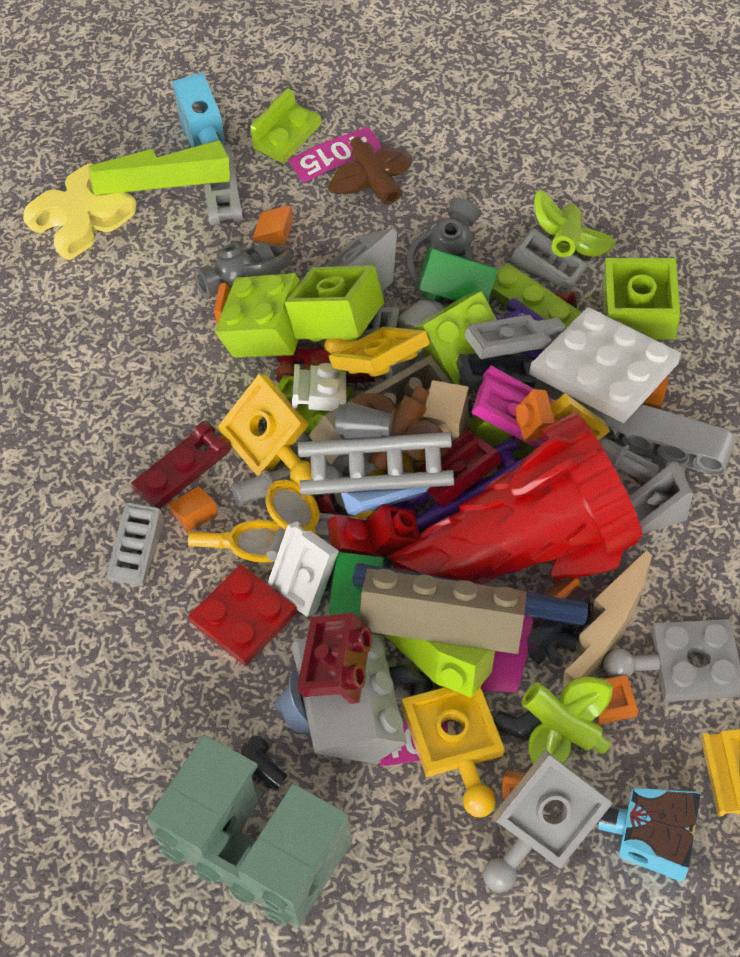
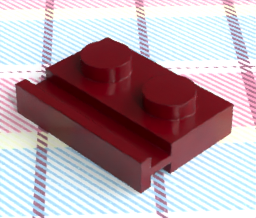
(470, 461)

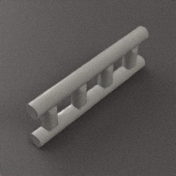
(393, 480)

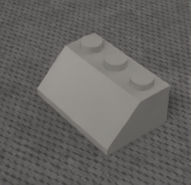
(357, 730)

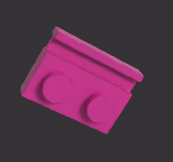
(499, 398)

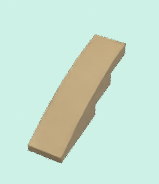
(612, 615)

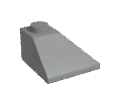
(371, 249)

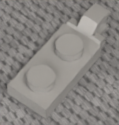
(512, 335)

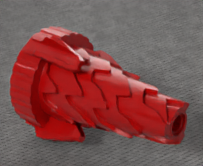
(553, 506)

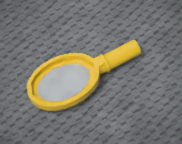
(289, 506)
(247, 540)

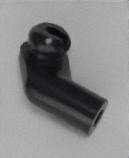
(410, 679)
(519, 727)
(266, 770)

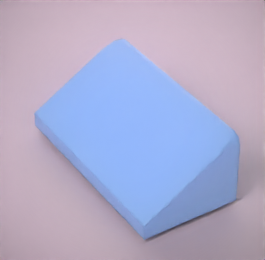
(370, 500)

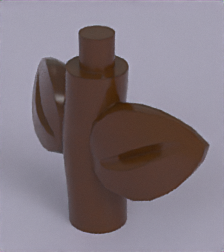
(371, 170)
(406, 421)

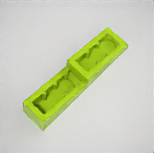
(146, 171)

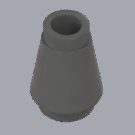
(362, 421)

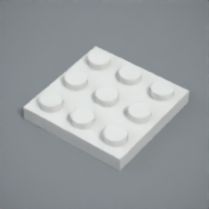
(605, 364)

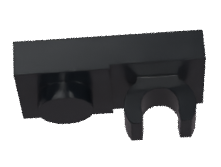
(472, 369)
(556, 634)

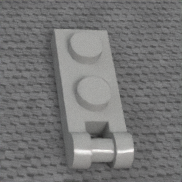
(223, 193)

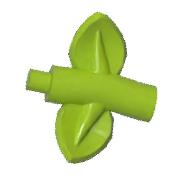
(568, 229)
(568, 718)

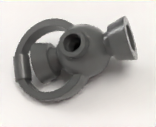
(448, 234)
(242, 263)

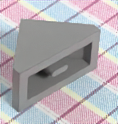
(663, 499)

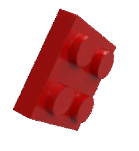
(243, 614)

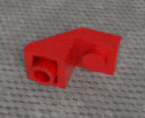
(377, 536)

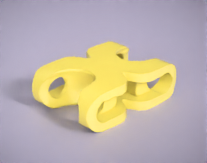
(78, 213)

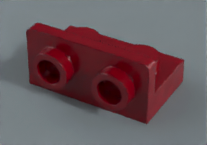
(335, 657)

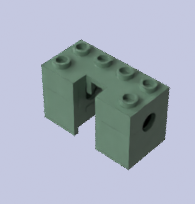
(203, 821)

